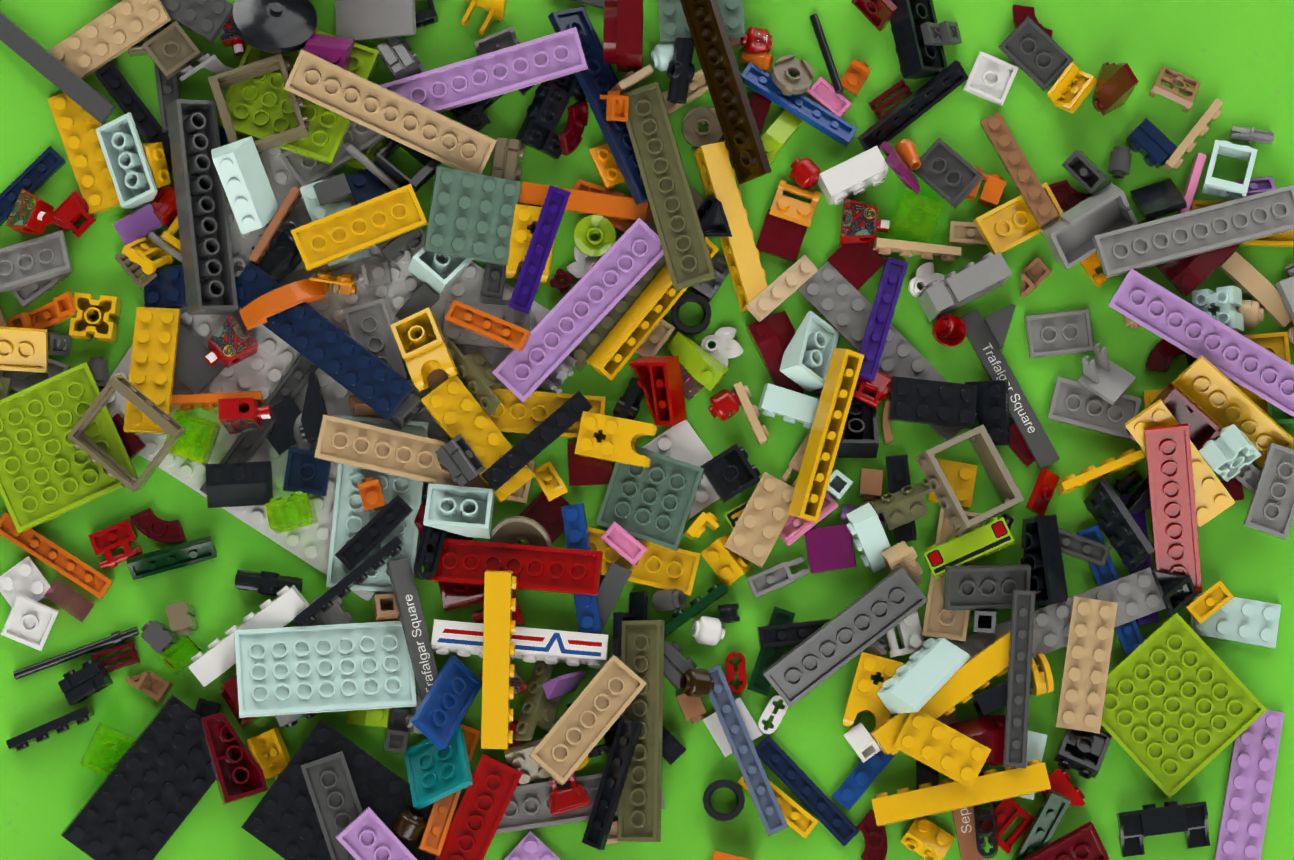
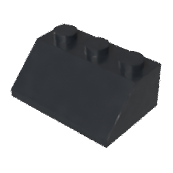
(239, 484)

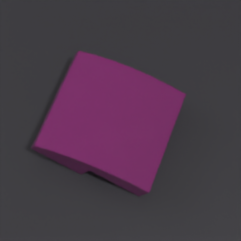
(899, 167)
(830, 548)

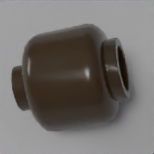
(696, 682)
(409, 826)

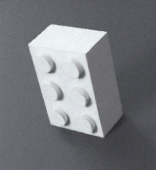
(853, 176)

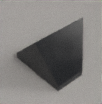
(713, 218)
(1174, 589)

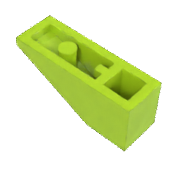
(779, 134)
(697, 361)

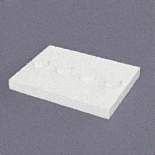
(685, 445)

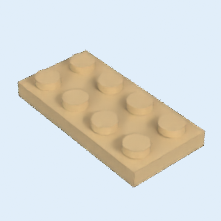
(761, 520)

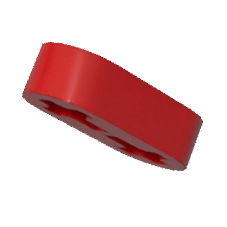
(741, 672)

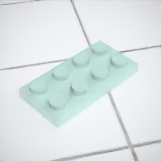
(1242, 622)

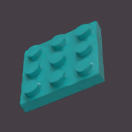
(437, 772)

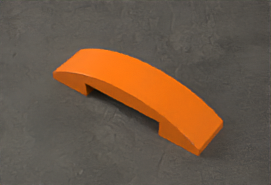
(280, 300)
(47, 315)

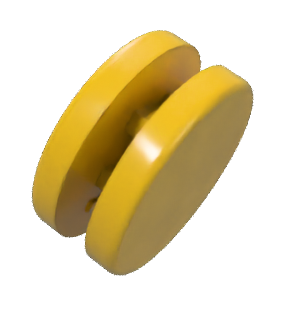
(1041, 675)

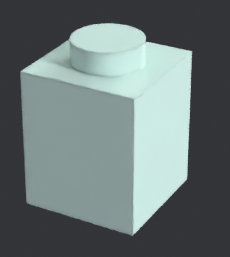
(838, 484)

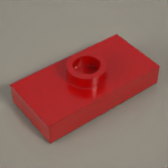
(1042, 492)

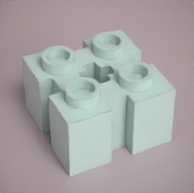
(1225, 298)
(1229, 452)

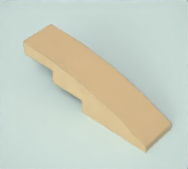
(1257, 287)

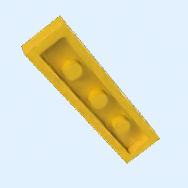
(793, 813)

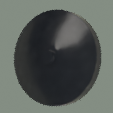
(274, 24)

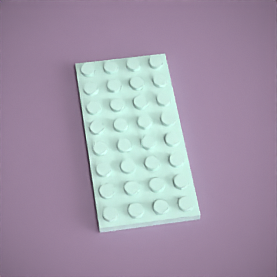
(351, 518)
(323, 669)

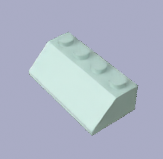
(127, 162)
(245, 184)
(319, 211)
(922, 676)

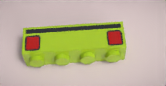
(969, 547)

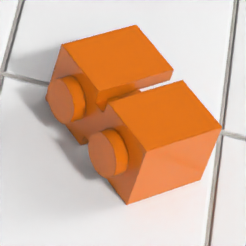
(991, 191)

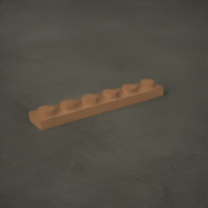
(1019, 169)

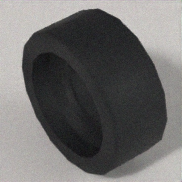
(688, 330)
(739, 796)

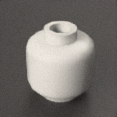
(708, 630)

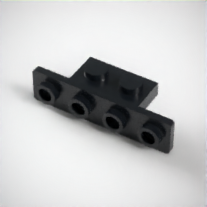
(637, 611)

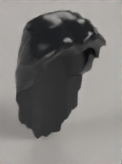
(282, 253)

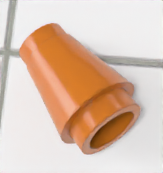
(761, 60)
(908, 153)

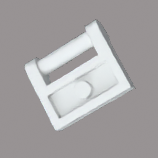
(910, 636)

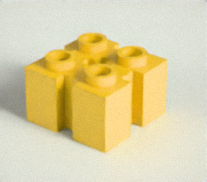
(87, 308)

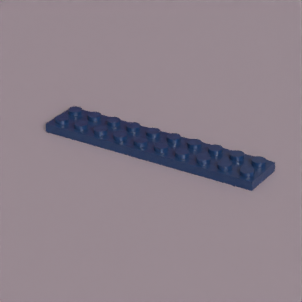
(597, 81)
(328, 347)

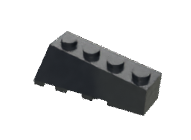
(1044, 555)

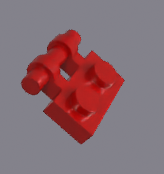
(112, 538)

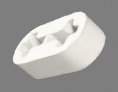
(768, 711)

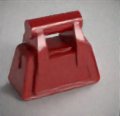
(165, 205)
(71, 212)
(873, 391)
(567, 799)

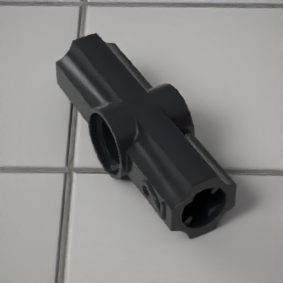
(680, 70)
(628, 405)
(265, 582)

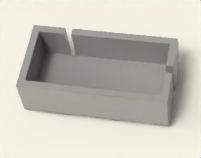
(1073, 234)
(964, 286)

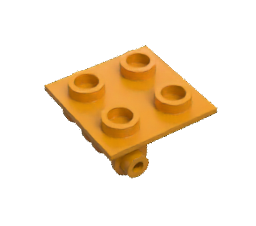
(606, 166)
(346, 281)

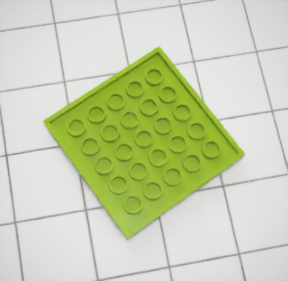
(264, 107)
(38, 462)
(1175, 705)

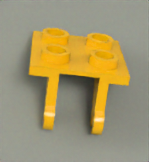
(495, 8)

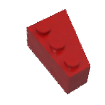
(662, 387)

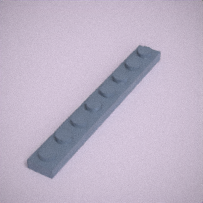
(745, 754)

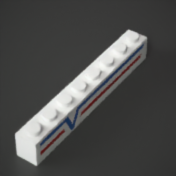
(530, 644)

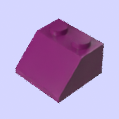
(331, 48)

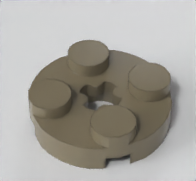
(788, 84)
(690, 127)

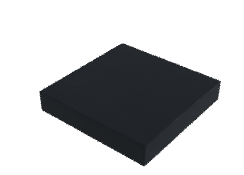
(1158, 199)

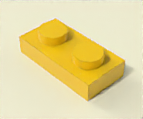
(549, 481)
(1209, 602)

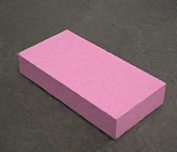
(826, 97)
(624, 543)

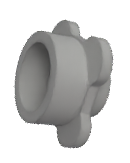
(879, 647)

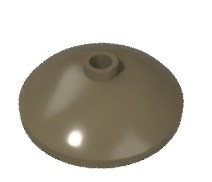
(518, 527)

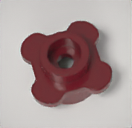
(561, 275)

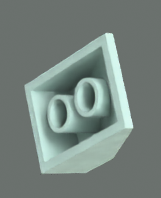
(437, 270)
(810, 353)
(460, 510)

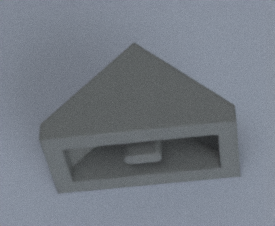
(333, 190)
(999, 323)

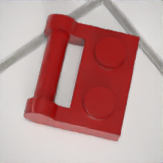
(1006, 813)

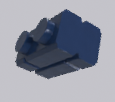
(1151, 144)

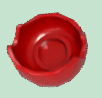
(949, 330)

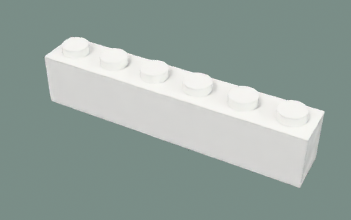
(222, 652)

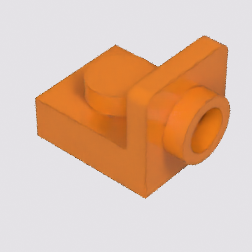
(855, 76)
(616, 106)
(371, 494)

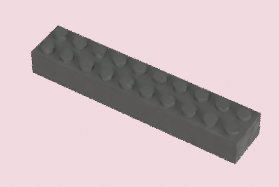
(201, 208)

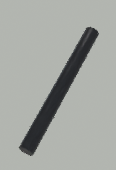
(826, 53)

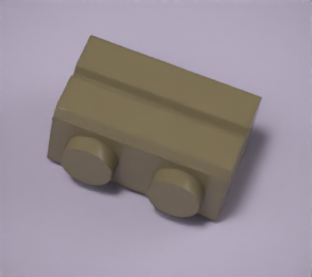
(506, 159)
(182, 618)

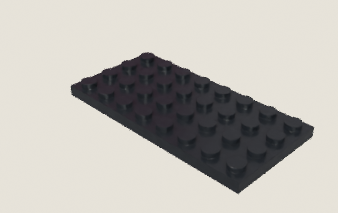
(147, 789)

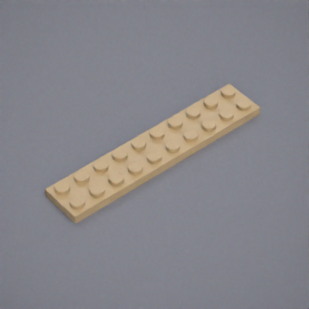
(389, 113)
(391, 453)

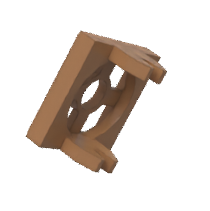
(1170, 77)

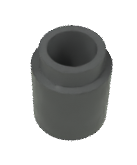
(1119, 162)
(99, 369)
(668, 600)

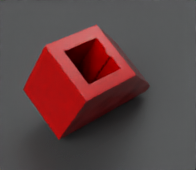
(1060, 783)

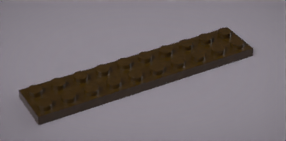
(726, 89)

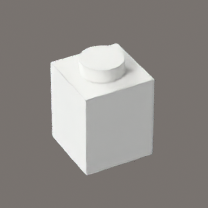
(862, 742)

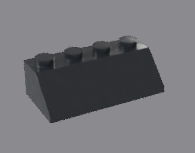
(914, 56)

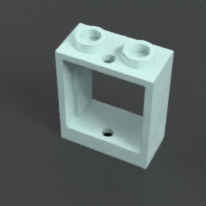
(1223, 188)

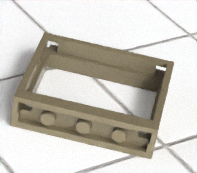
(248, 72)
(146, 406)
(994, 467)

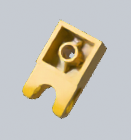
(524, 219)
(423, 347)
(619, 440)
(863, 692)

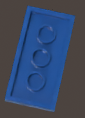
(447, 702)

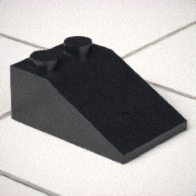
(860, 432)

